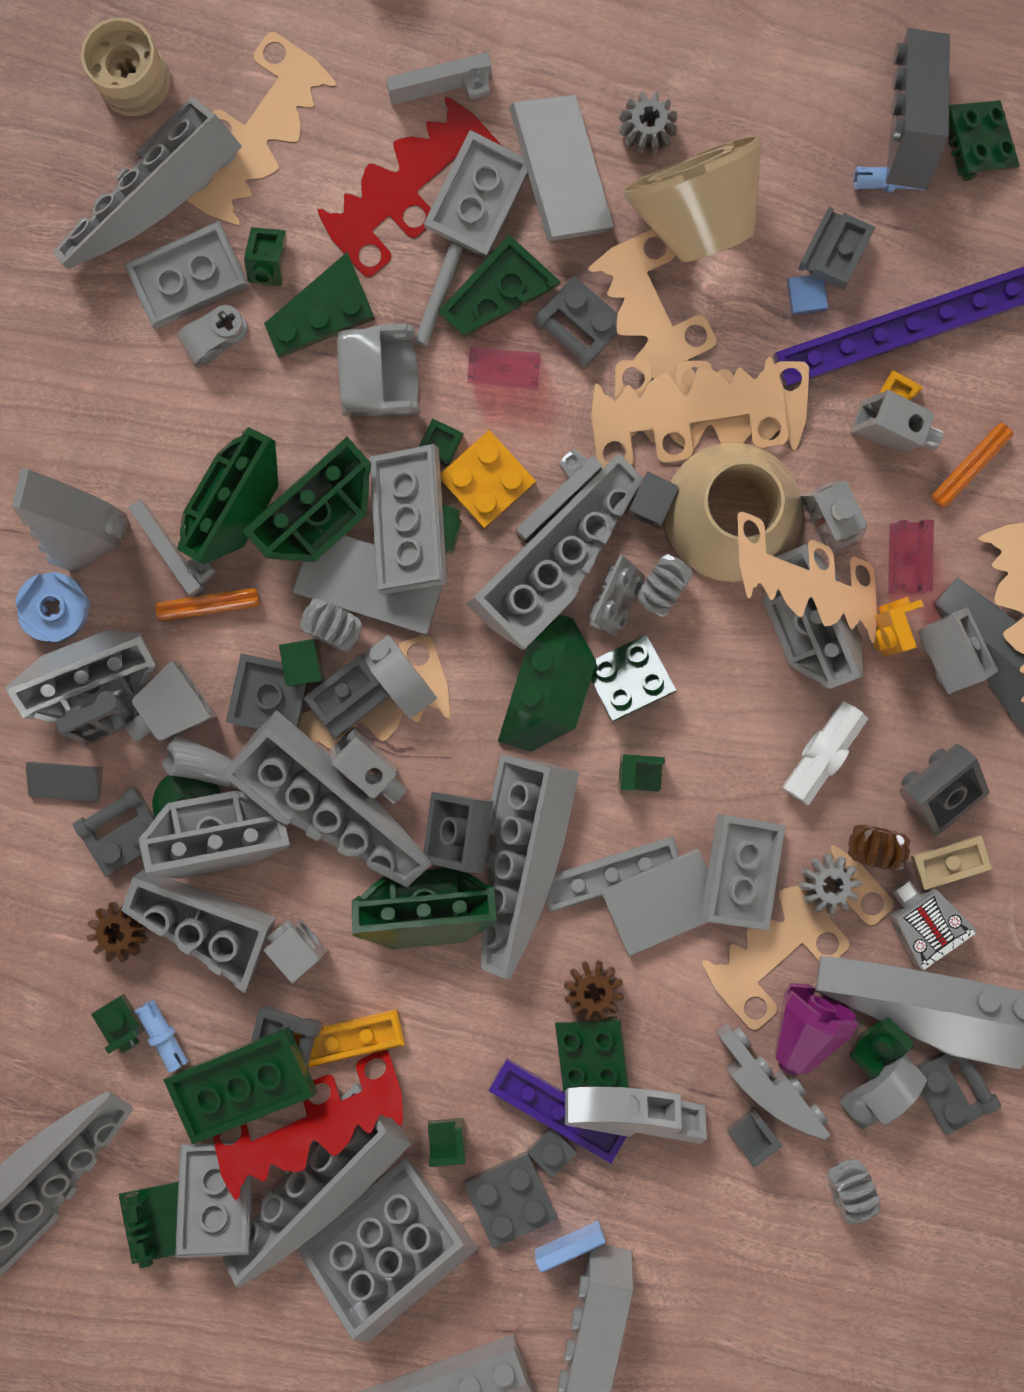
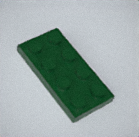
(240, 1085)

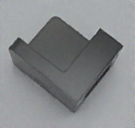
(653, 500)
(754, 1137)

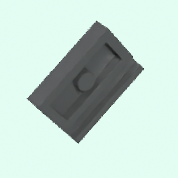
(836, 248)
(346, 696)

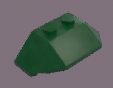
(229, 497)
(315, 507)
(549, 687)
(432, 910)

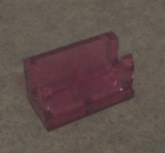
(503, 367)
(911, 557)

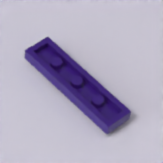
(547, 1105)

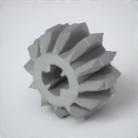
(648, 110)
(664, 585)
(331, 625)
(816, 881)
(853, 1191)

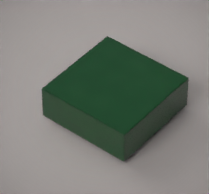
(445, 438)

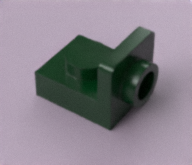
(265, 256)
(119, 1024)
(879, 1046)

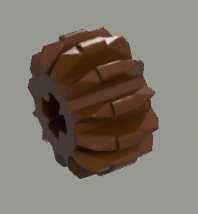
(879, 847)
(107, 937)
(600, 980)

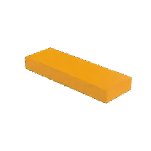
(356, 1037)

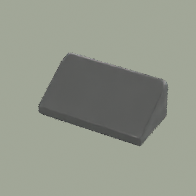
(64, 781)

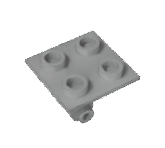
(622, 586)

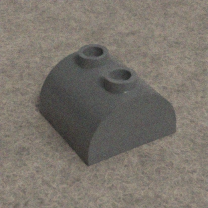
(944, 788)
(459, 832)

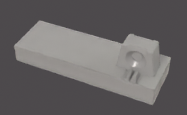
(469, 72)
(579, 472)
(189, 573)

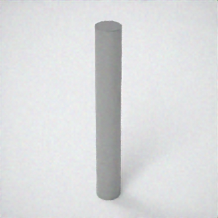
(438, 294)

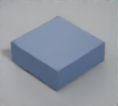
(806, 295)

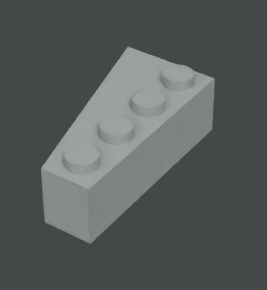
(202, 924)
(598, 1321)

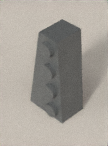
(919, 108)

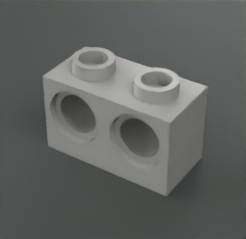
(294, 949)

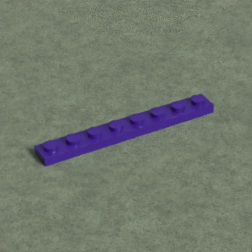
(905, 326)

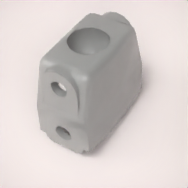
(378, 371)

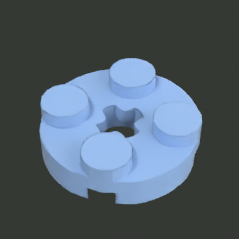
(32, 611)

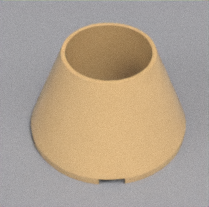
(702, 201)
(694, 531)

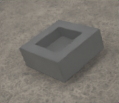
(552, 1151)

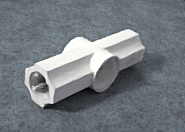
(825, 752)

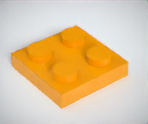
(487, 479)

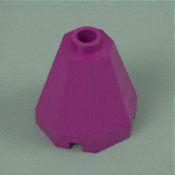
(810, 1029)

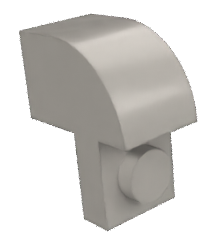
(398, 677)
(886, 1095)

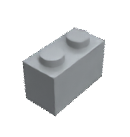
(957, 651)

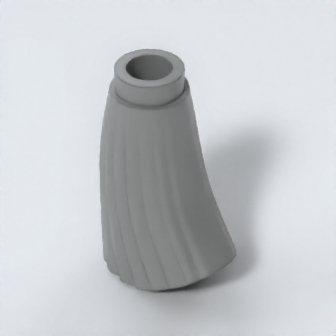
(196, 762)

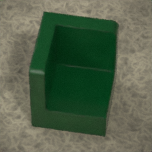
(301, 662)
(640, 772)
(446, 1142)

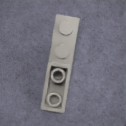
(776, 1095)
(635, 1110)

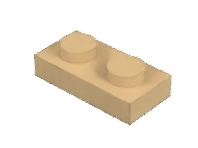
(951, 862)

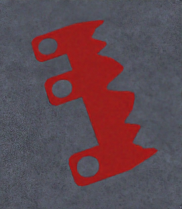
(392, 192)
(327, 1123)

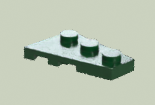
(497, 288)
(320, 310)

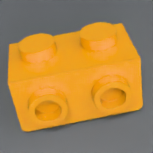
(892, 628)

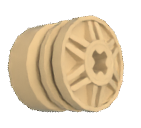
(125, 66)

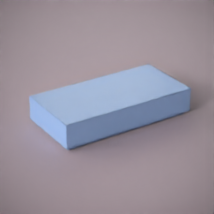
(569, 1246)

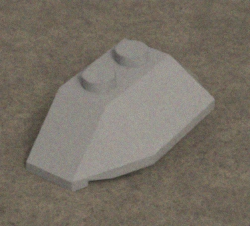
(818, 651)
(80, 672)
(210, 836)

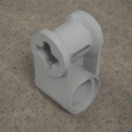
(208, 336)

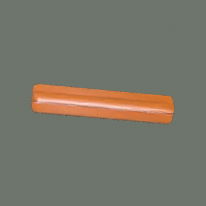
(972, 465)
(207, 604)

